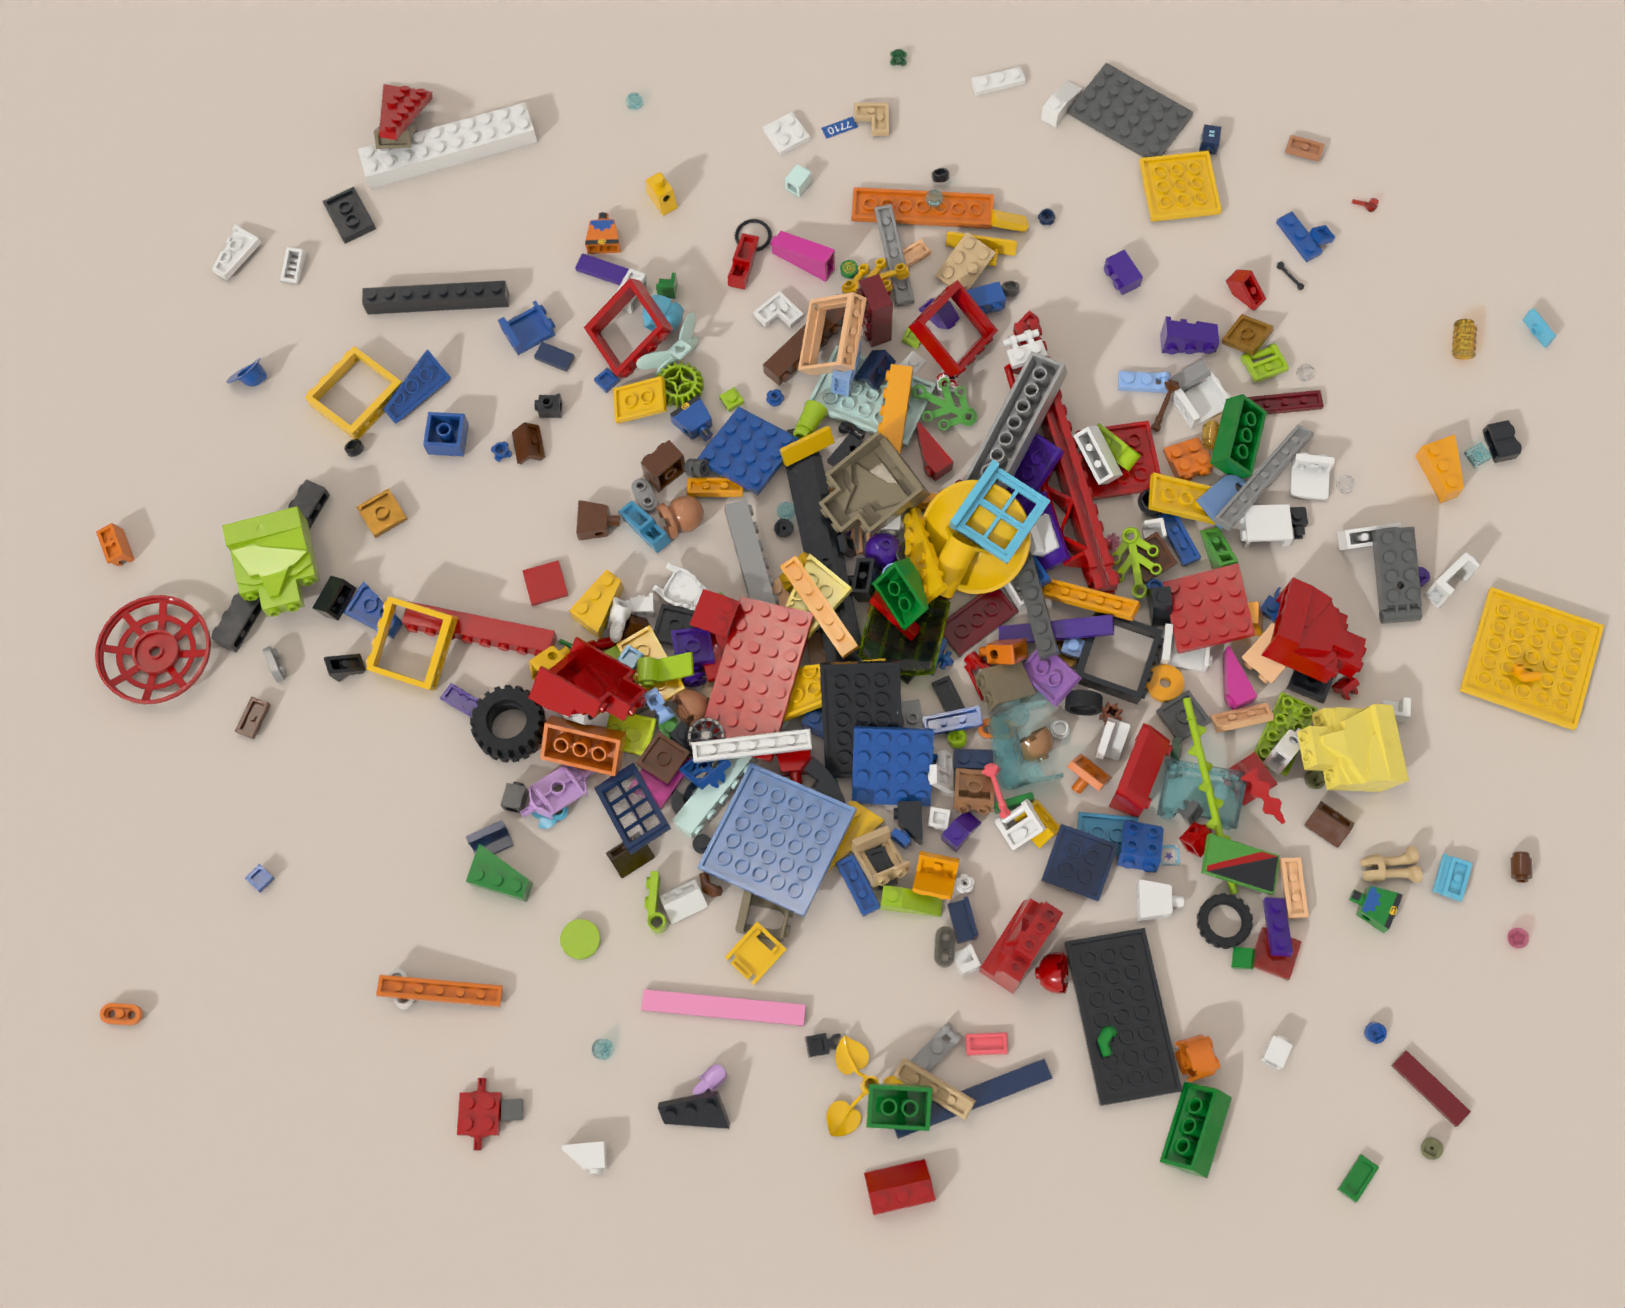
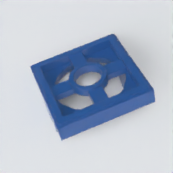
(692, 770)

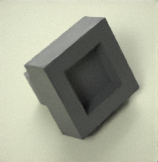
(1192, 811)

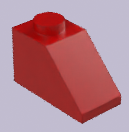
(1246, 288)

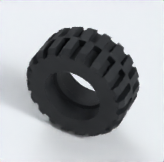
(495, 704)

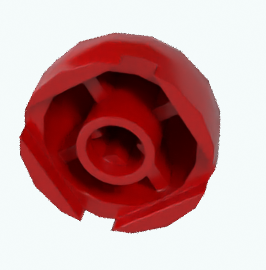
(1053, 972)

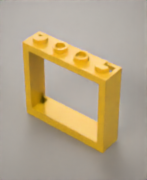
(372, 413)
(440, 651)

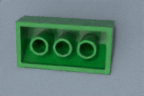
(1196, 1129)

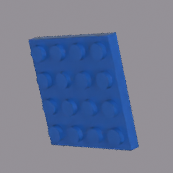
(747, 450)
(892, 765)

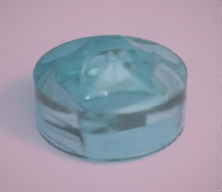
(602, 1049)

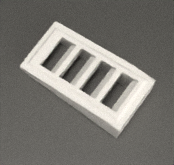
(290, 252)

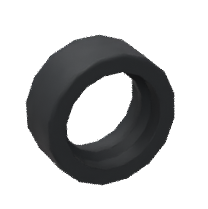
(1084, 702)

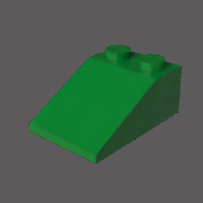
(902, 592)
(899, 1106)

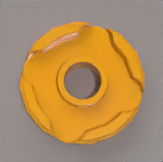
(1170, 673)

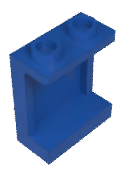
(528, 328)

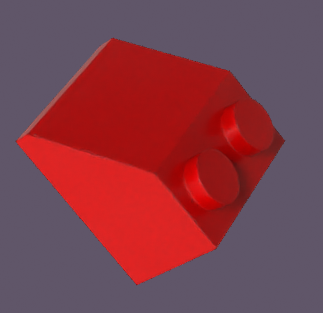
(714, 613)

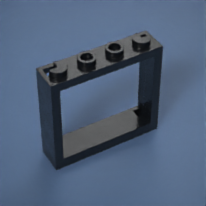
(1114, 689)

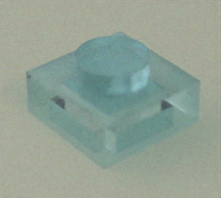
(1477, 455)

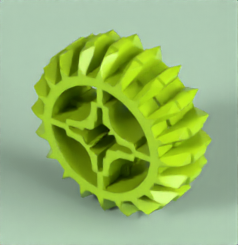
(688, 389)

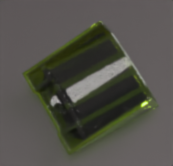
(917, 655)

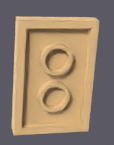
(966, 262)

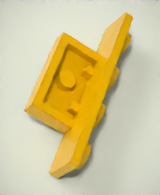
(1000, 246)

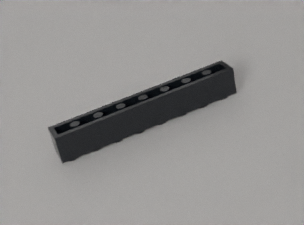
(435, 297)

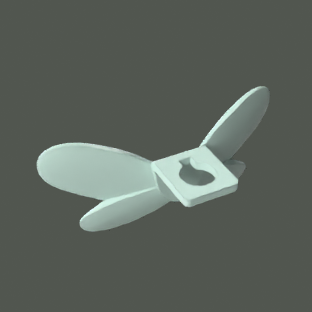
(677, 351)

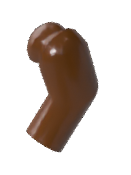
(708, 887)

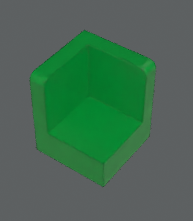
(667, 287)

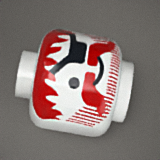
(954, 383)

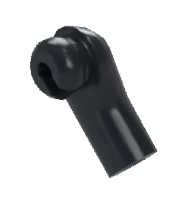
(846, 427)

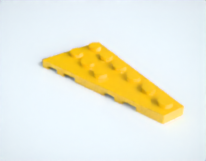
(923, 554)
(807, 691)

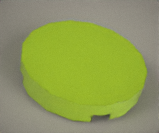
(580, 939)

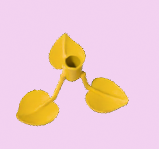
(851, 1057)

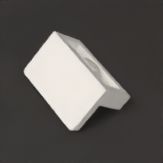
(1043, 537)
(1112, 739)
(683, 901)

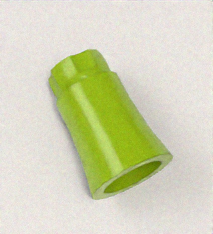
(810, 419)

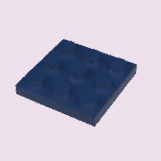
(1079, 862)

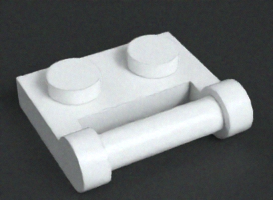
(1023, 830)

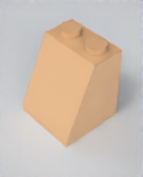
(1268, 669)

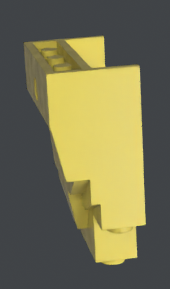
(1355, 748)

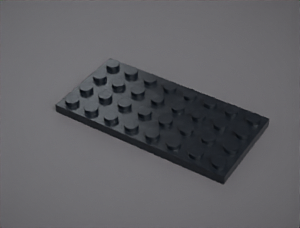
(1120, 990)

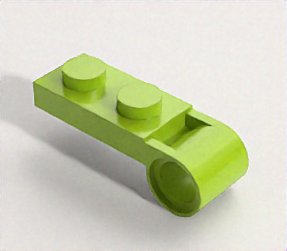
(1121, 451)
(651, 902)

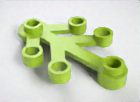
(1135, 559)

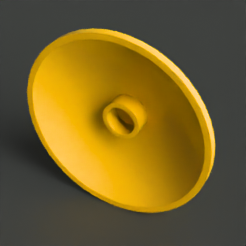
(964, 563)

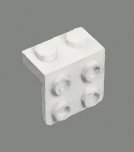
(1310, 476)

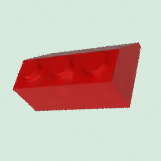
(899, 1187)

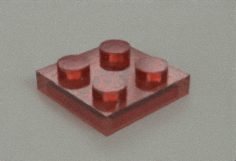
(1276, 965)

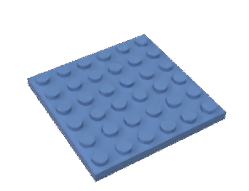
(777, 839)

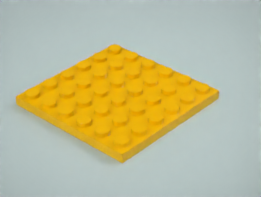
(1543, 641)

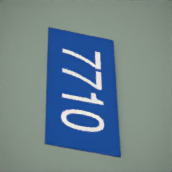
(839, 127)

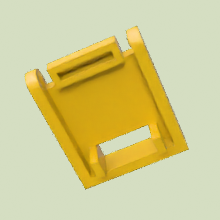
(753, 956)

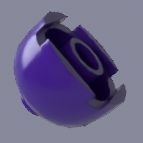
(883, 548)

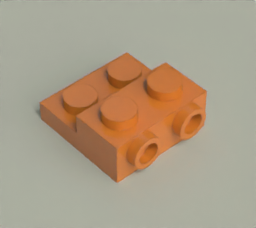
(1188, 459)

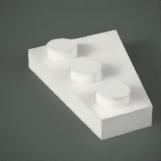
(238, 249)

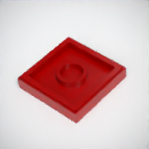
(545, 583)

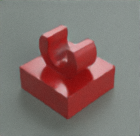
(1345, 686)

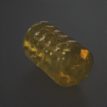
(1464, 339)

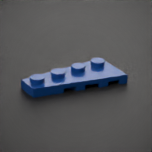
(417, 386)

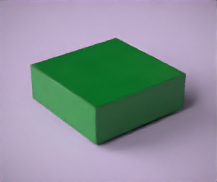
(1243, 958)

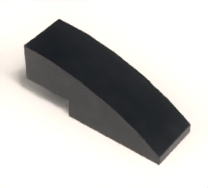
(824, 780)

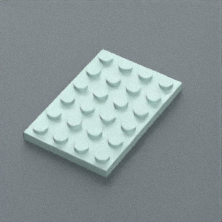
(864, 403)

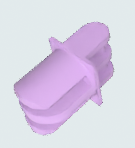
(710, 1079)

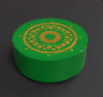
(849, 269)

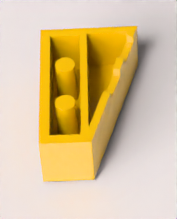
(595, 604)

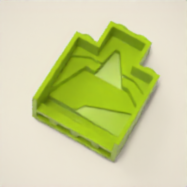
(272, 559)

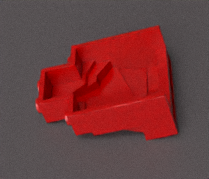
(1313, 635)
(588, 684)
(1020, 943)

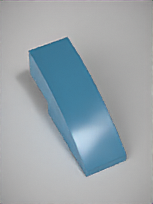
(644, 526)

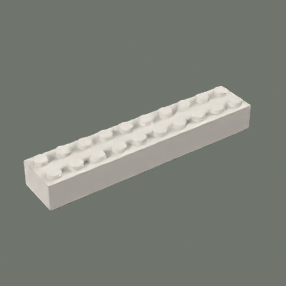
(449, 145)

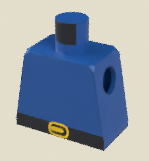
(693, 419)

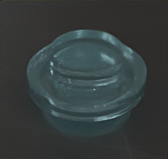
(634, 101)
(934, 198)
(786, 510)

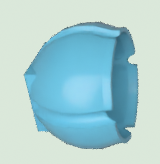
(672, 312)

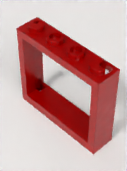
(608, 313)
(974, 315)

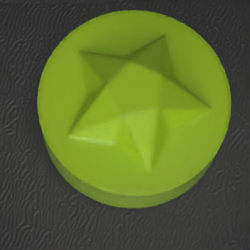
(957, 739)

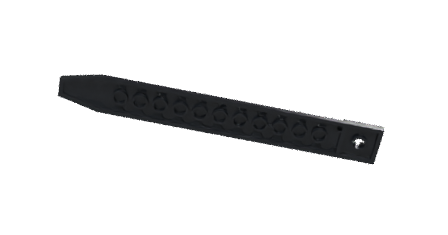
(819, 538)

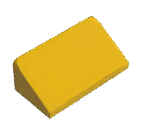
(1009, 221)

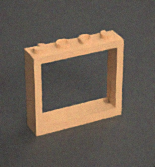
(849, 338)

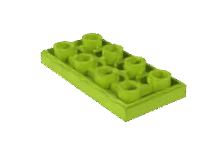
(1288, 714)

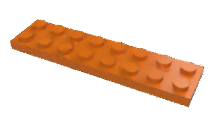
(910, 207)

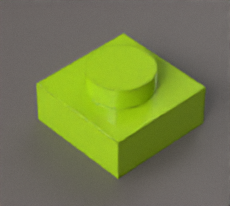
(731, 399)

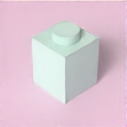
(798, 180)

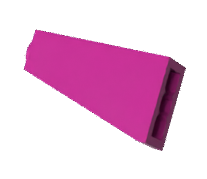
(805, 254)

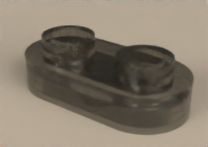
(944, 947)

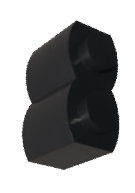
(1501, 441)

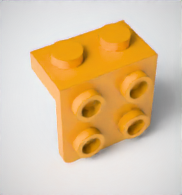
(935, 875)

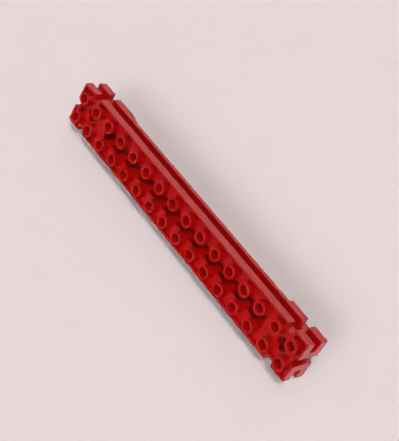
(1076, 497)

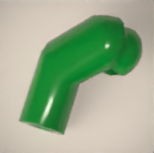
(1104, 1039)

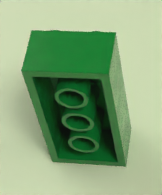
(1238, 436)

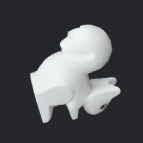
(617, 619)

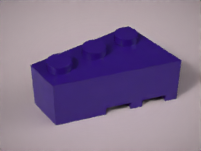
(1188, 337)

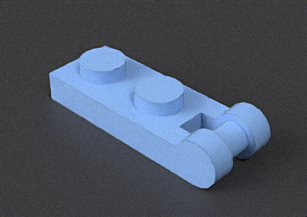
(1142, 381)

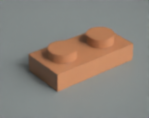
(1304, 148)

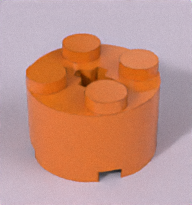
(1196, 1057)

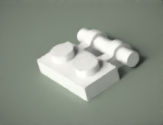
(1018, 354)

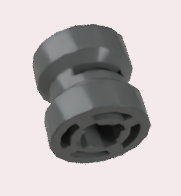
(697, 468)

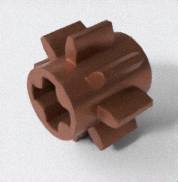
(1113, 709)

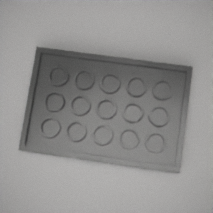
(1130, 112)

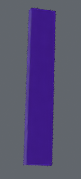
(1064, 629)

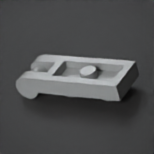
(936, 1048)

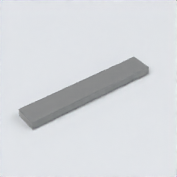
(893, 252)

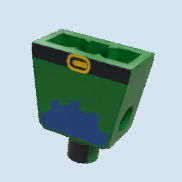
(1377, 906)

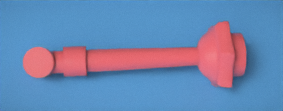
(992, 770)

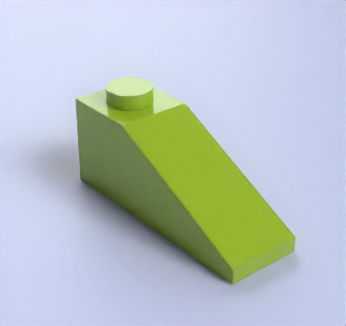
(907, 901)

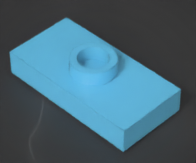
(1539, 328)

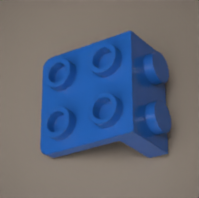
(1141, 846)

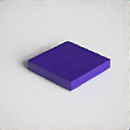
(694, 641)

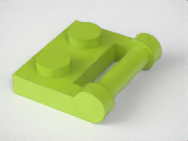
(1267, 367)

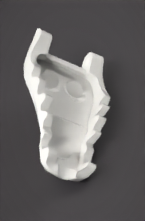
(681, 589)

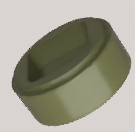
(1314, 779)
(1432, 1148)

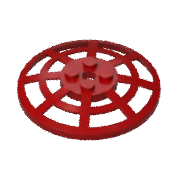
(145, 645)

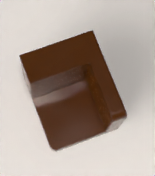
(634, 625)

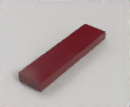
(1290, 402)
(1431, 1088)

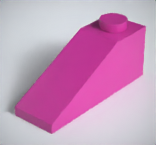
(1237, 688)

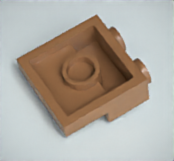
(973, 791)

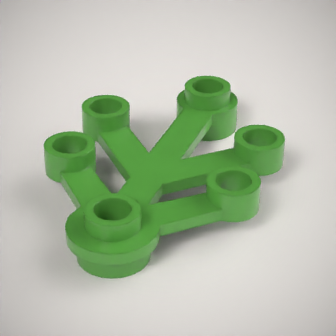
(947, 405)

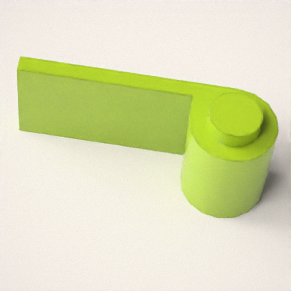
(665, 669)

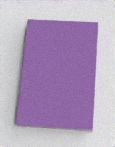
(1051, 677)

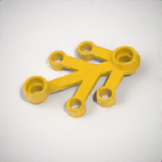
(901, 272)

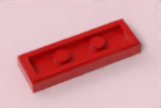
(881, 606)

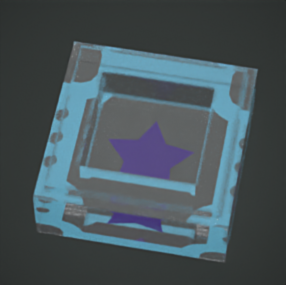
(1170, 855)

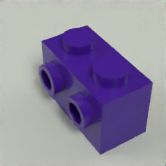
(1123, 272)

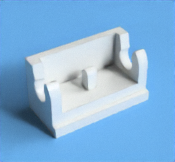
(1015, 593)

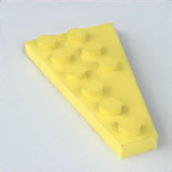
(829, 584)

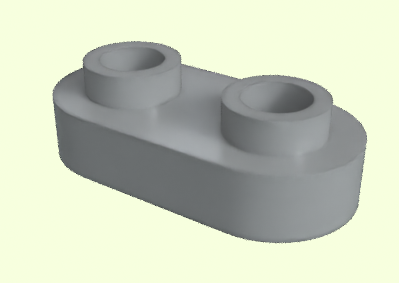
(644, 494)
(277, 670)

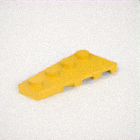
(862, 823)

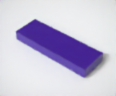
(601, 269)

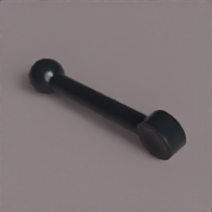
(1280, 265)

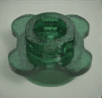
(898, 53)

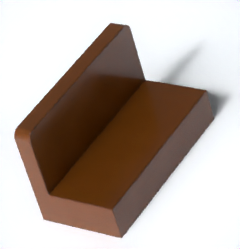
(528, 443)
(1329, 824)

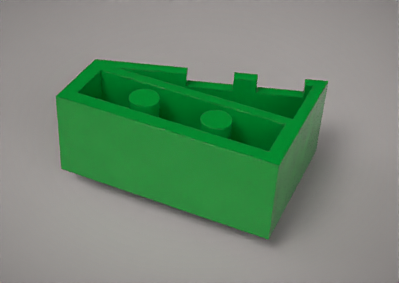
(497, 876)

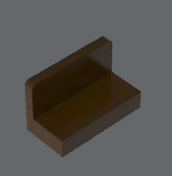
(627, 863)

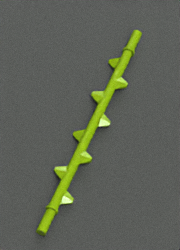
(1206, 786)

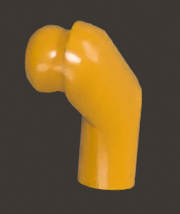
(1519, 671)

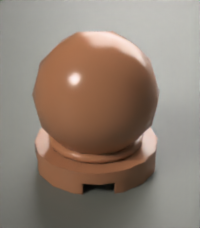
(682, 515)

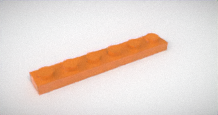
(439, 991)

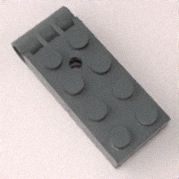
(1397, 563)

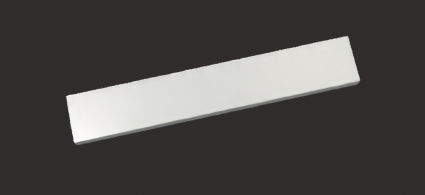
(752, 745)

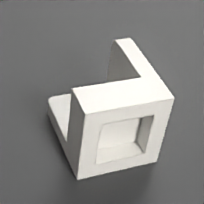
(1153, 525)
(1401, 709)
(967, 960)

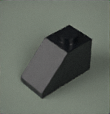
(1160, 605)
(910, 819)

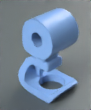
(656, 702)

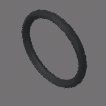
(755, 221)

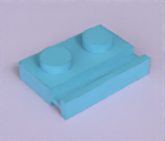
(1452, 877)

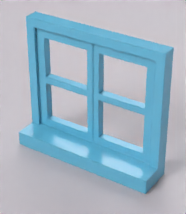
(976, 498)

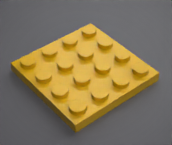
(1179, 186)

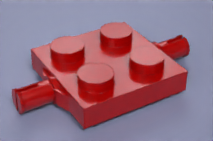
(479, 1114)

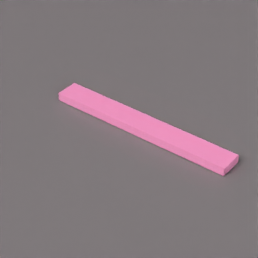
(723, 1007)

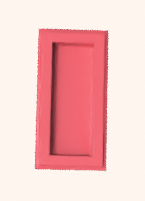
(986, 1044)

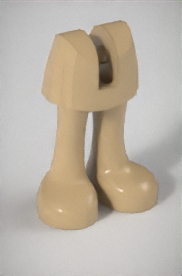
(1410, 857)

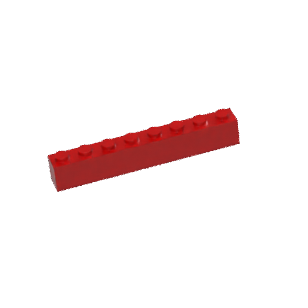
(483, 630)

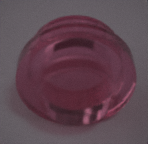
(1114, 541)

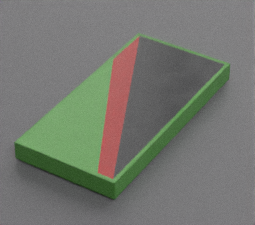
(1240, 864)

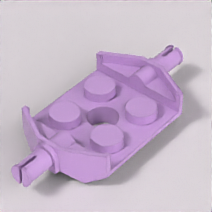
(548, 802)

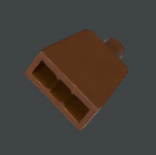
(594, 520)

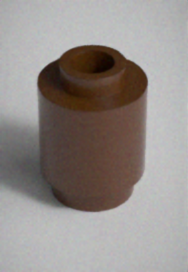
(1521, 866)

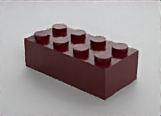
(878, 310)

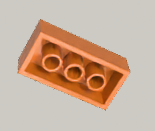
(583, 745)

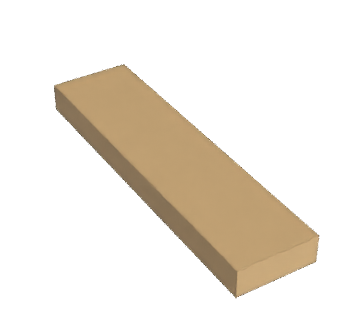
(942, 1092)

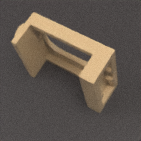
(871, 840)

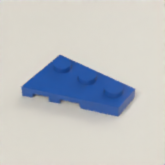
(368, 609)

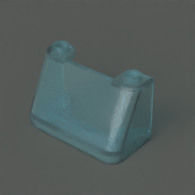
(1181, 783)

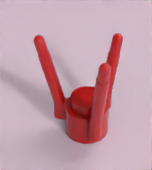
(975, 662)

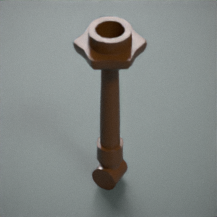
(1171, 387)

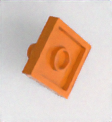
(1088, 774)

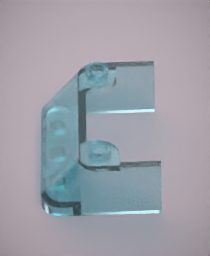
(1008, 751)

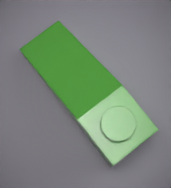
(1217, 548)

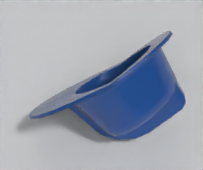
(250, 375)

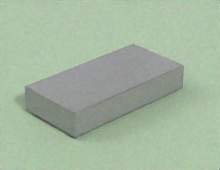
(1192, 375)

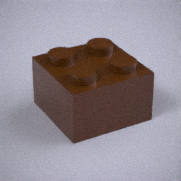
(663, 465)

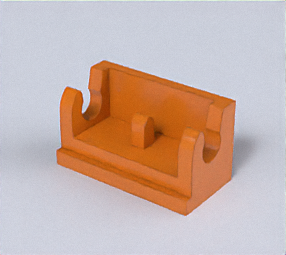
(114, 544)

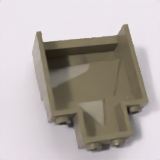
(871, 487)

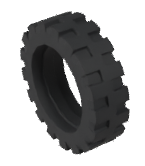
(1236, 904)

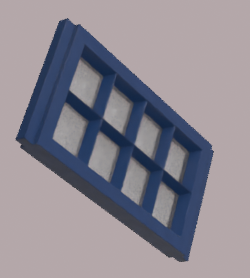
(632, 808)

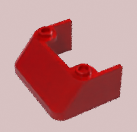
(1141, 771)

